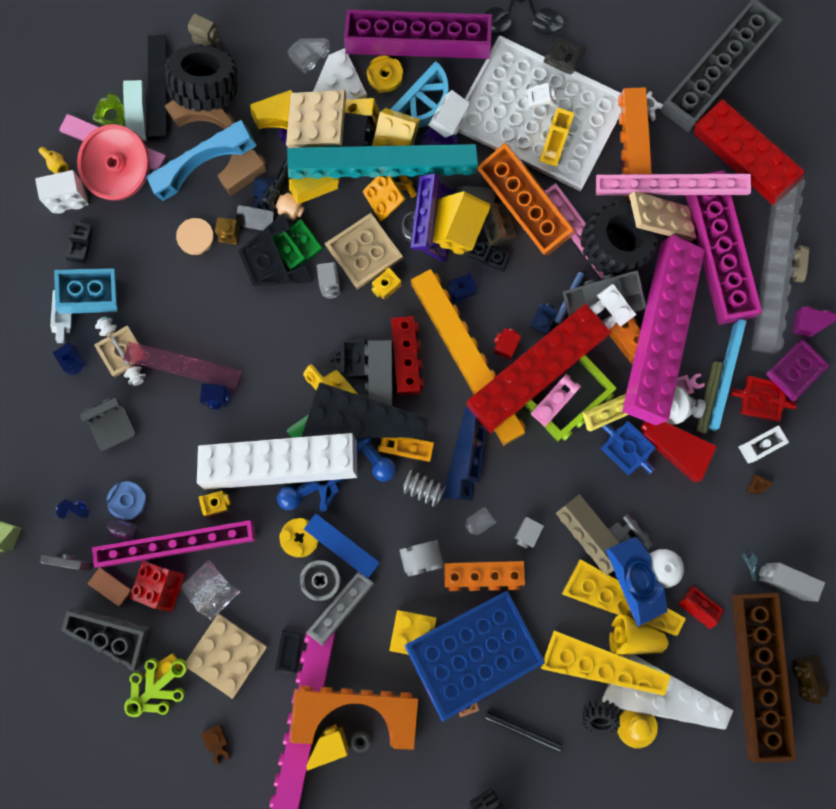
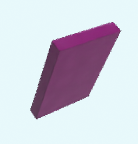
(797, 369)

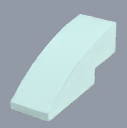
(135, 107)

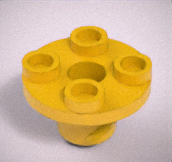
(637, 729)

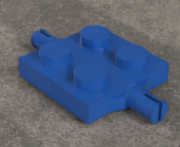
(628, 448)

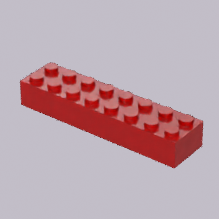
(538, 368)

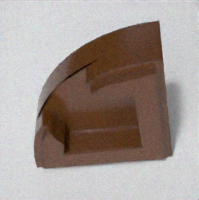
(758, 484)

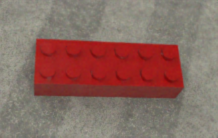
(748, 152)

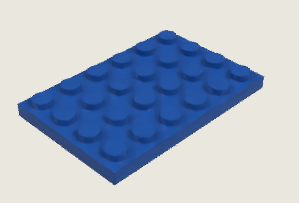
(474, 655)

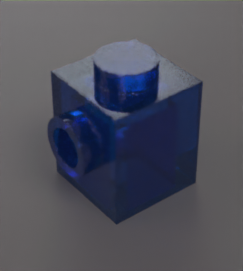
(69, 359)
(214, 396)

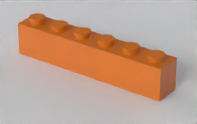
(634, 132)

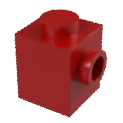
(506, 343)

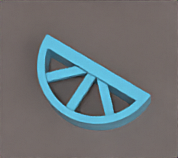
(424, 84)

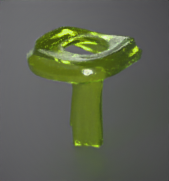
(105, 104)

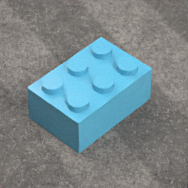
(85, 291)

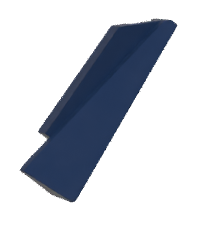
(467, 459)

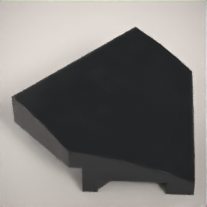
(350, 357)

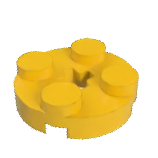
(389, 65)
(294, 548)

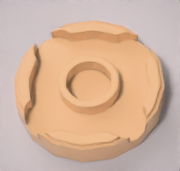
(195, 236)

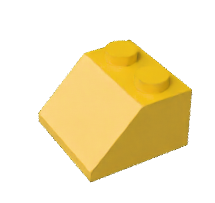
(330, 747)

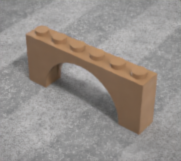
(241, 168)

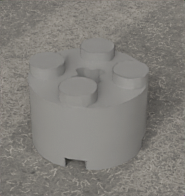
(420, 557)
(309, 582)

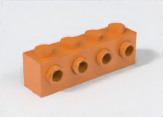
(626, 338)
(484, 574)

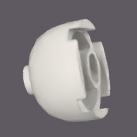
(667, 567)

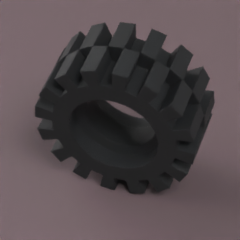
(601, 717)

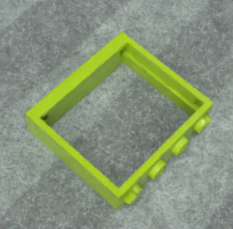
(579, 420)

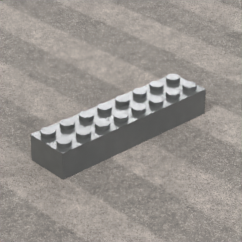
(720, 65)

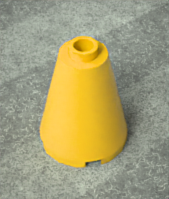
(634, 639)

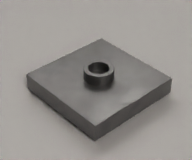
(66, 561)

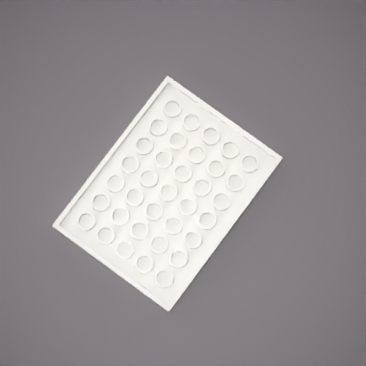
(502, 112)

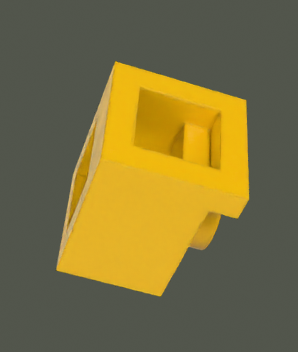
(385, 291)
(222, 506)

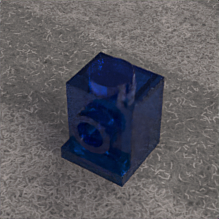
(460, 294)

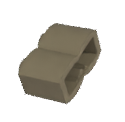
(204, 31)

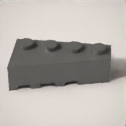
(379, 371)
(114, 637)

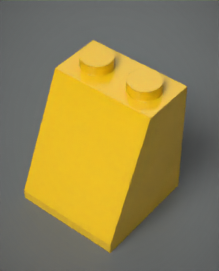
(459, 221)

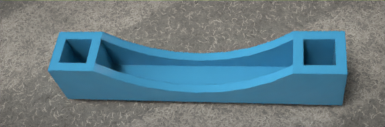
(169, 178)

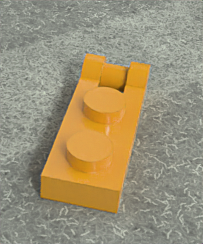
(407, 448)

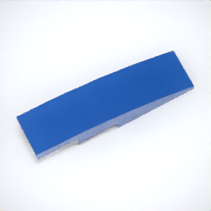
(341, 546)

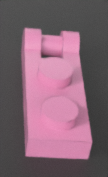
(555, 401)

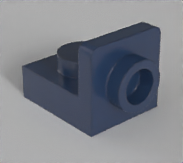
(543, 318)

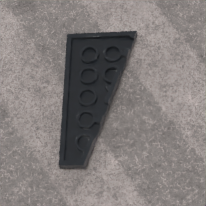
(345, 412)

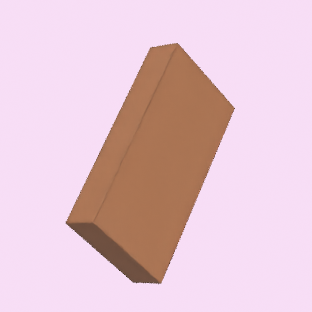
(109, 586)

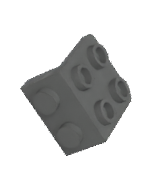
(109, 423)

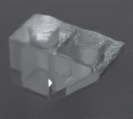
(307, 52)

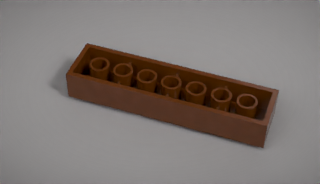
(763, 678)

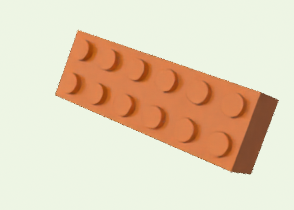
(526, 199)

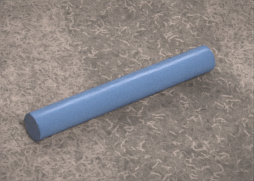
(562, 311)

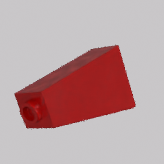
(681, 448)

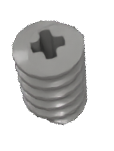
(423, 489)

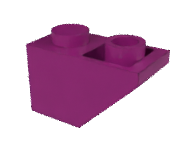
(810, 321)

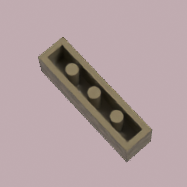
(588, 531)

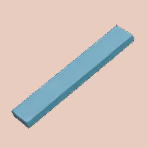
(727, 373)

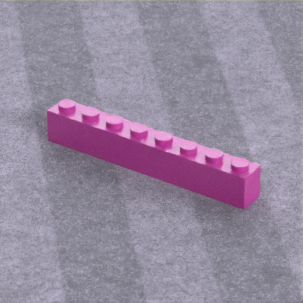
(174, 544)

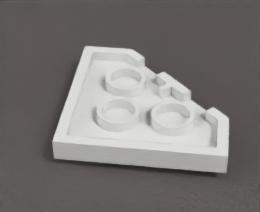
(340, 75)

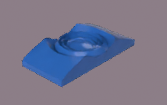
(637, 580)

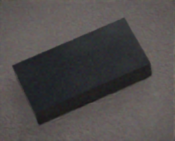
(288, 652)

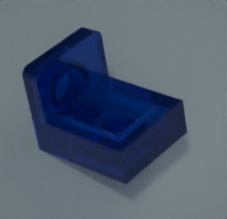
(76, 507)

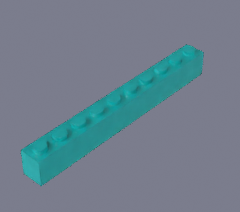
(381, 161)

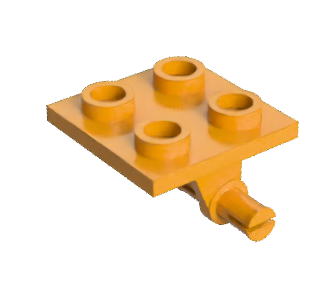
(386, 194)

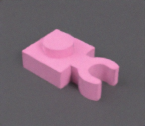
(688, 385)

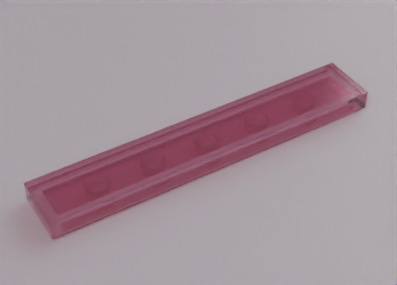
(181, 365)

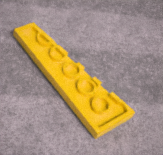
(603, 591)
(586, 661)

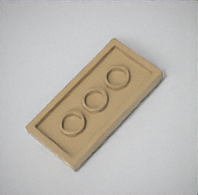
(662, 216)

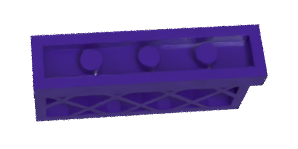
(425, 215)

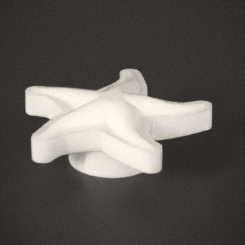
(652, 105)

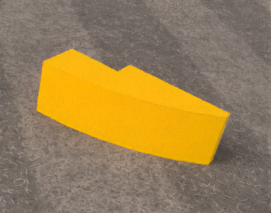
(556, 137)

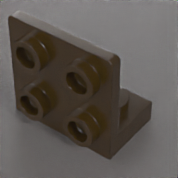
(810, 679)

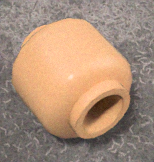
(287, 205)

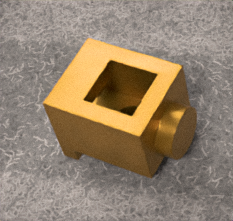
(227, 230)

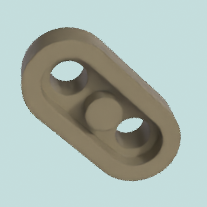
(800, 264)

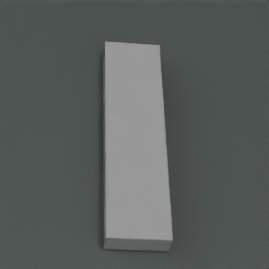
(340, 608)

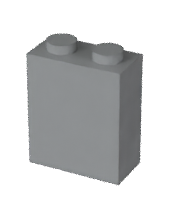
(791, 581)

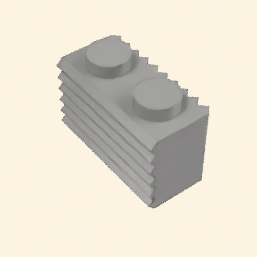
(328, 280)

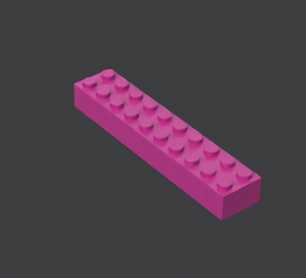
(664, 331)

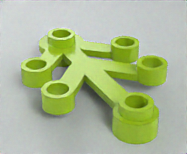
(153, 690)

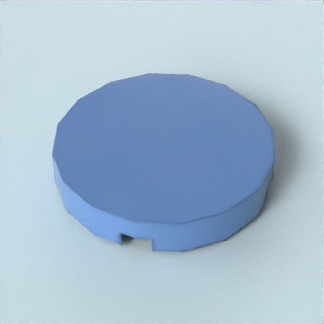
(126, 500)

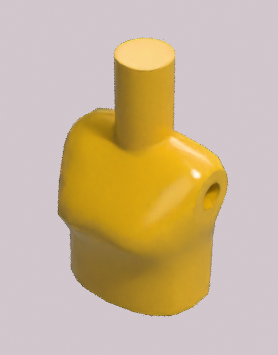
(54, 161)

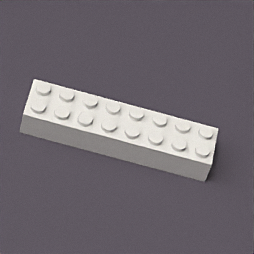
(277, 461)

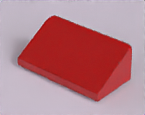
(701, 607)

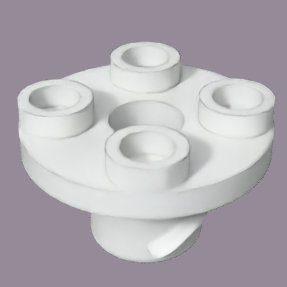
(680, 407)

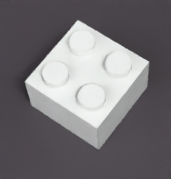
(62, 191)

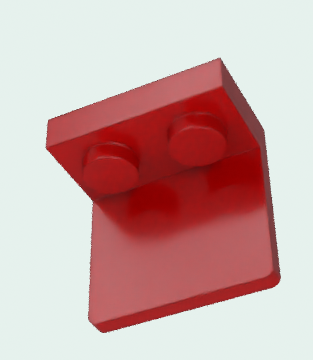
(157, 586)

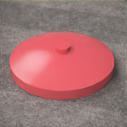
(113, 162)

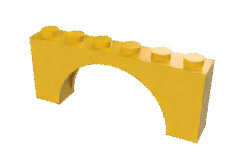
(275, 113)

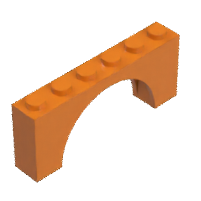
(313, 705)

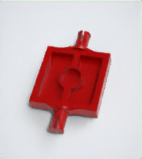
(762, 399)

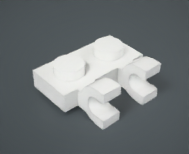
(615, 304)

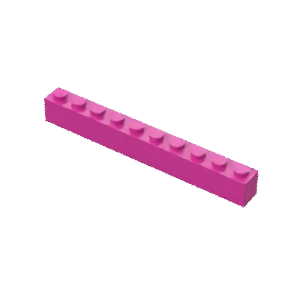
(296, 756)

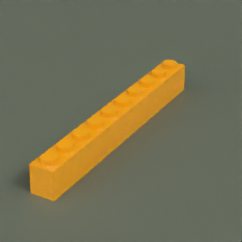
(460, 344)

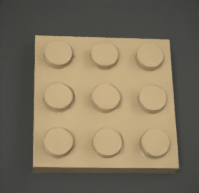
(316, 119)
(363, 251)
(225, 656)

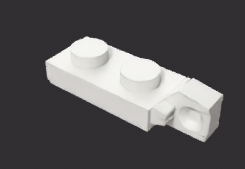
(60, 322)

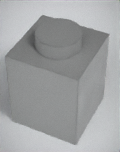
(528, 533)

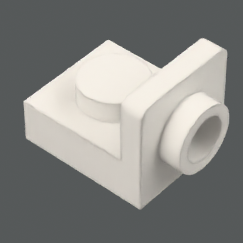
(542, 95)

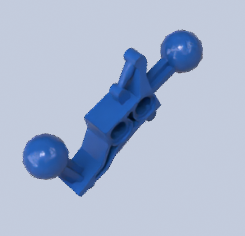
(383, 470)

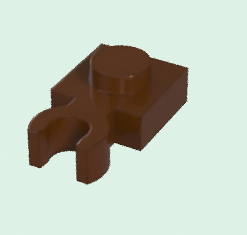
(214, 741)

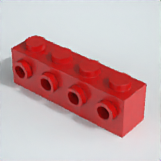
(405, 356)

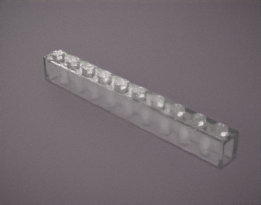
(777, 271)

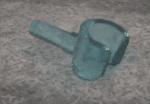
(751, 563)

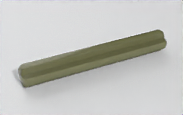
(710, 396)

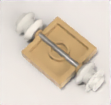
(113, 350)

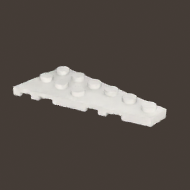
(679, 702)

